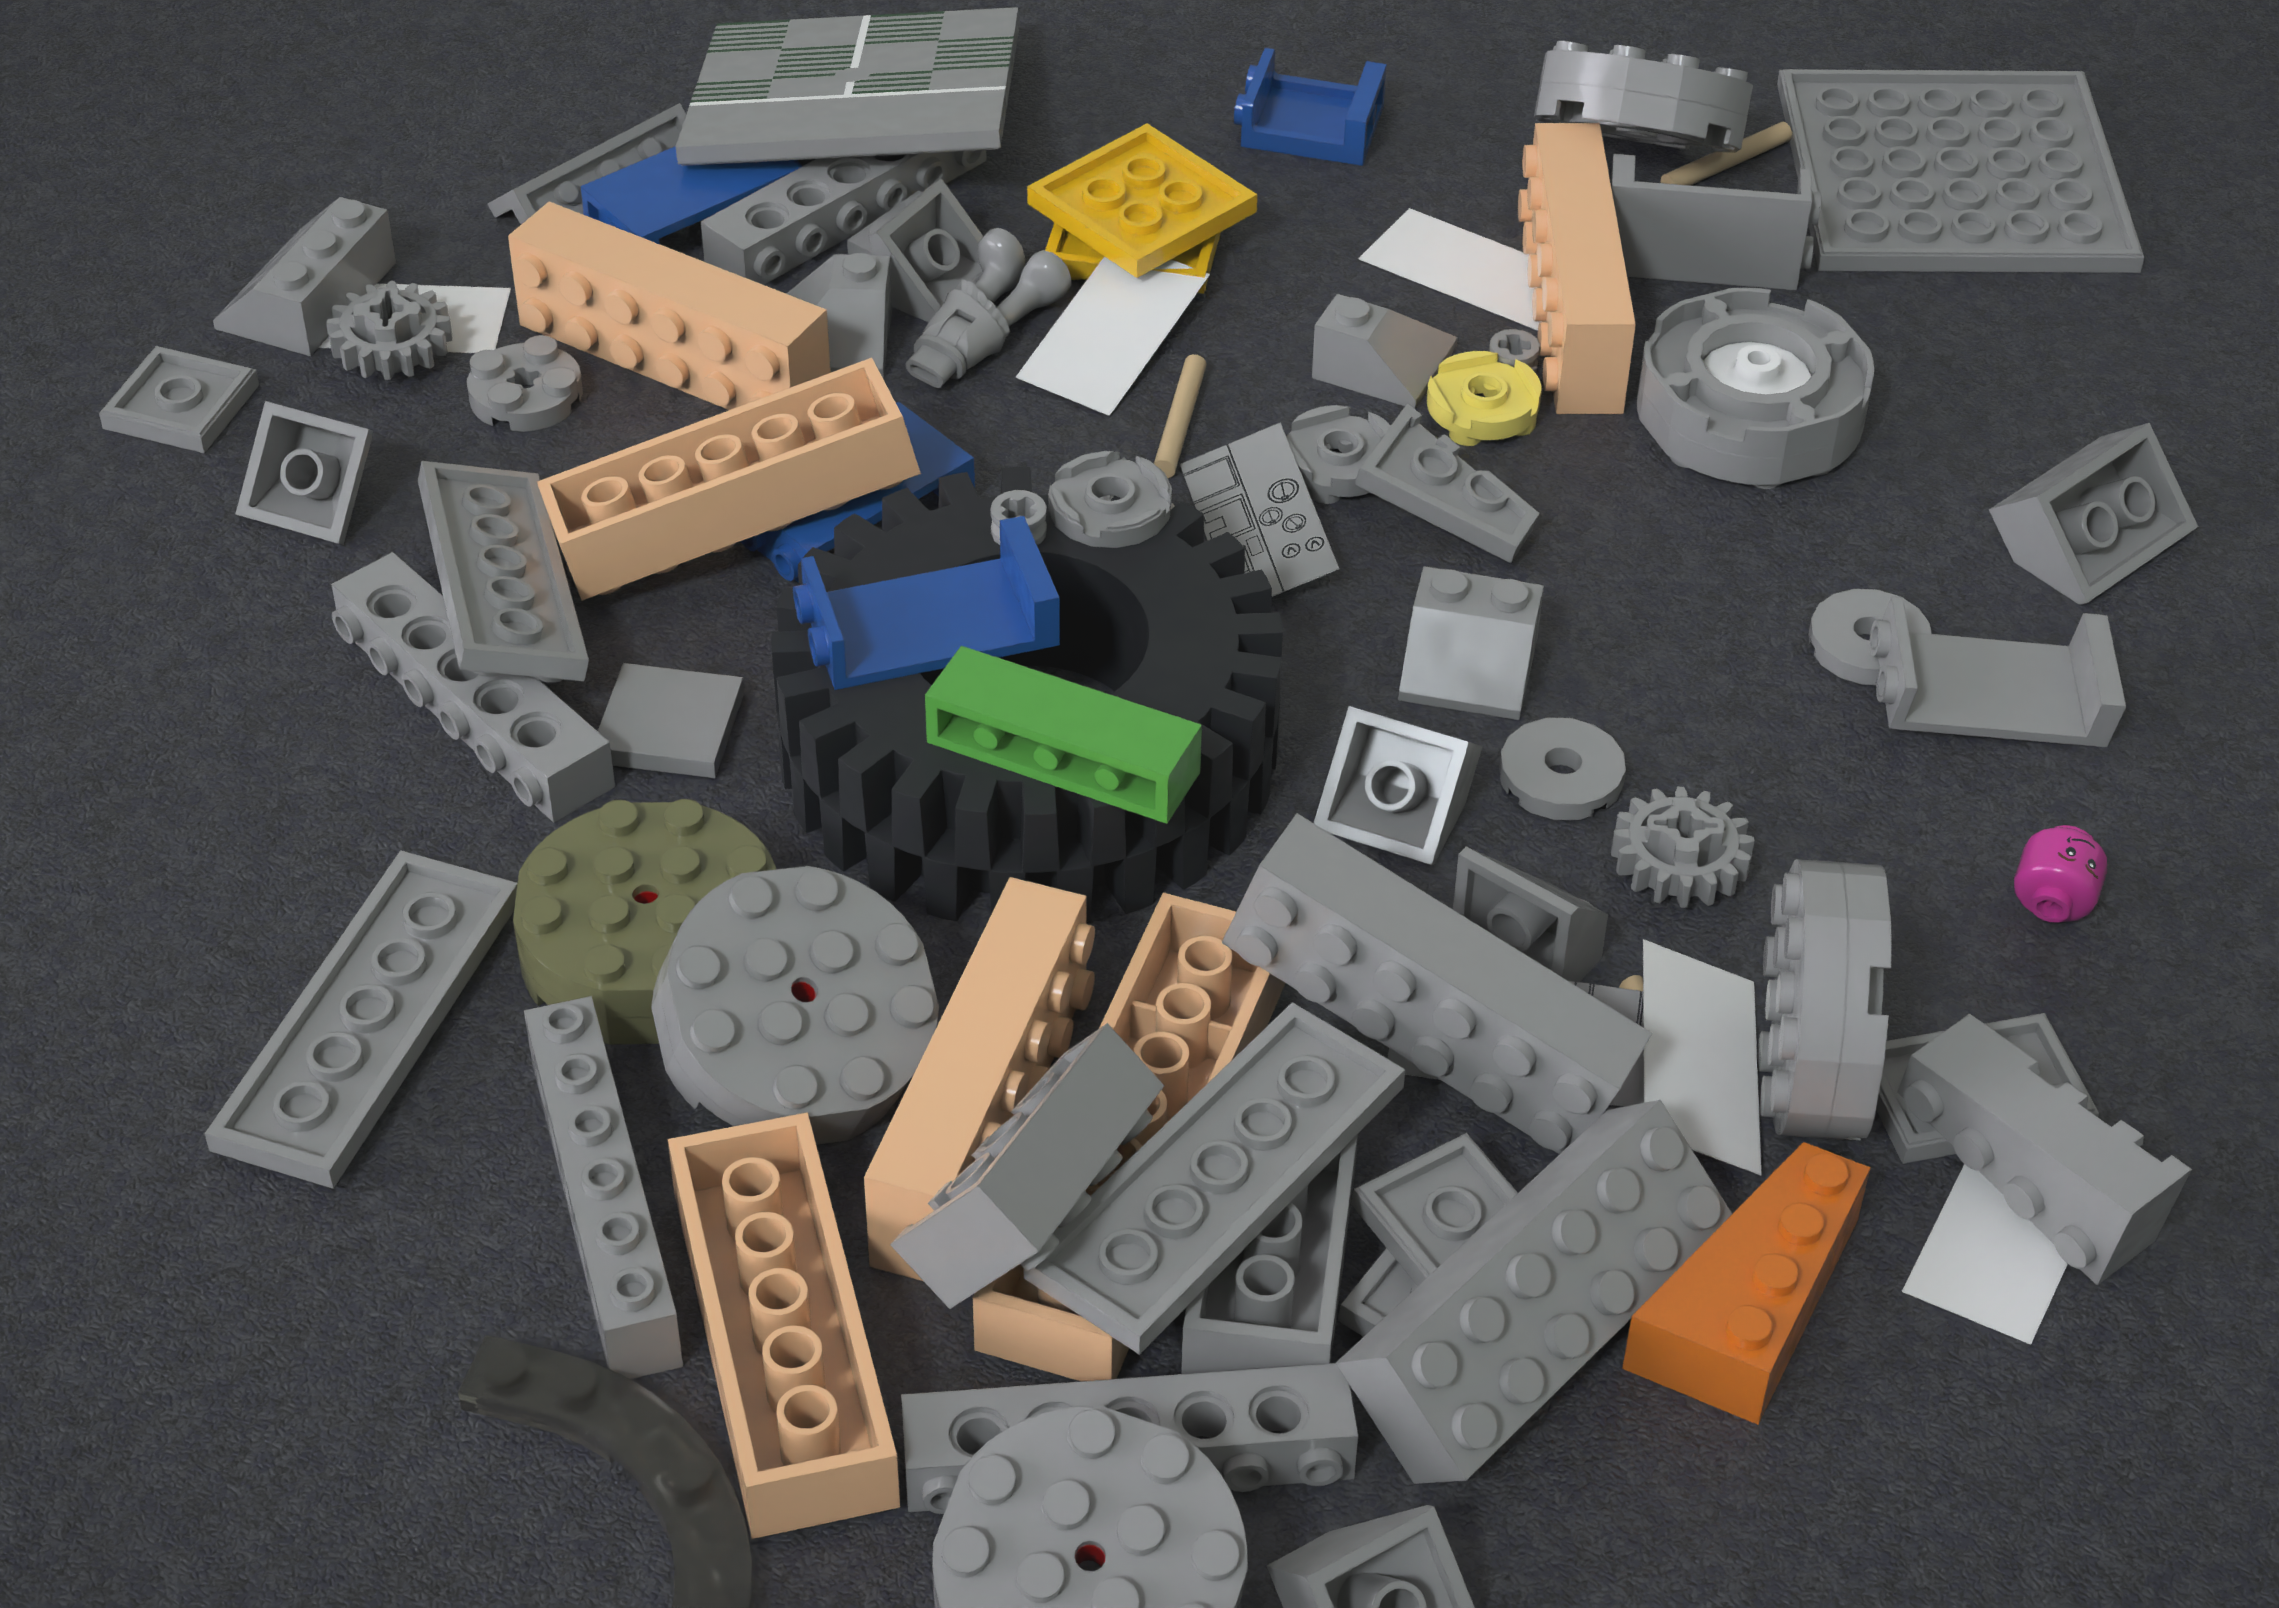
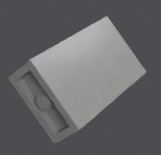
(1713, 231)
(1999, 684)

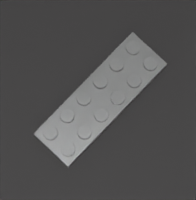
(501, 573)
(363, 1020)
(1215, 1176)

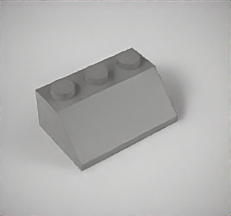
(310, 274)
(2096, 514)

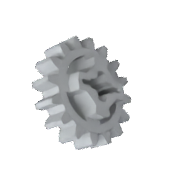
(389, 330)
(1682, 847)

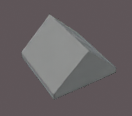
(929, 251)

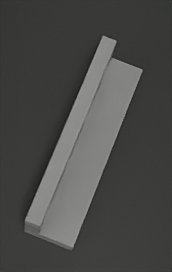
(563, 182)

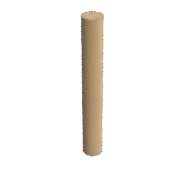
(1720, 161)
(1180, 414)

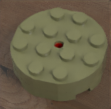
(610, 896)

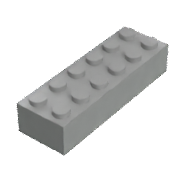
(1434, 986)
(1534, 1293)

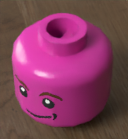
(2060, 870)

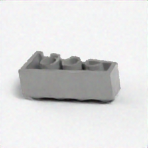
(2043, 1148)
(1033, 1170)

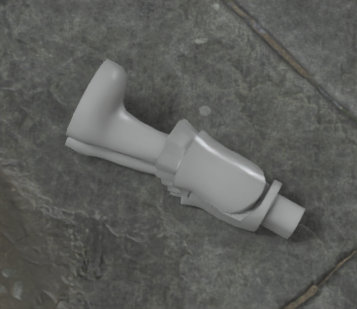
(970, 324)

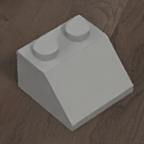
(1471, 642)
(1396, 785)

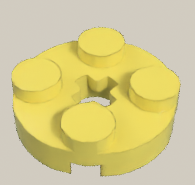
(1508, 404)

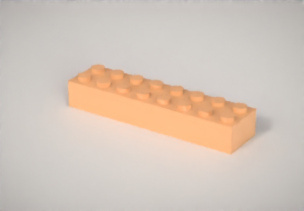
(1186, 1015)

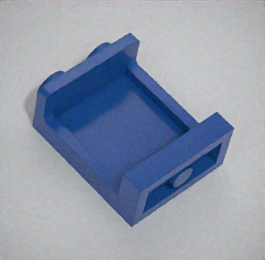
(1310, 114)

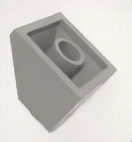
(857, 305)
(1377, 351)
(304, 472)
(1530, 914)
(1374, 1564)

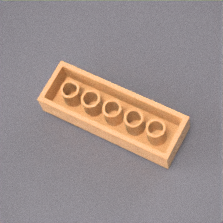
(1576, 269)
(662, 311)
(728, 478)
(984, 1056)
(783, 1327)

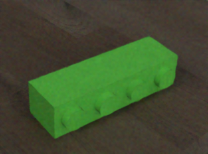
(1063, 734)

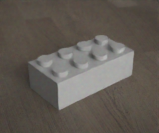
(1283, 1289)

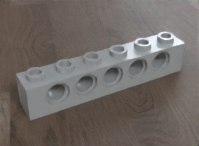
(819, 209)
(506, 719)
(603, 1190)
(1227, 1406)

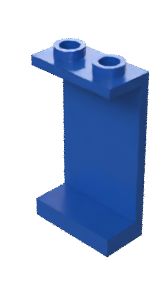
(663, 196)
(935, 457)
(925, 618)

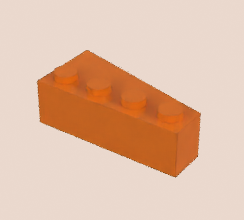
(1749, 1290)

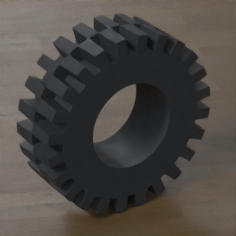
(1150, 620)

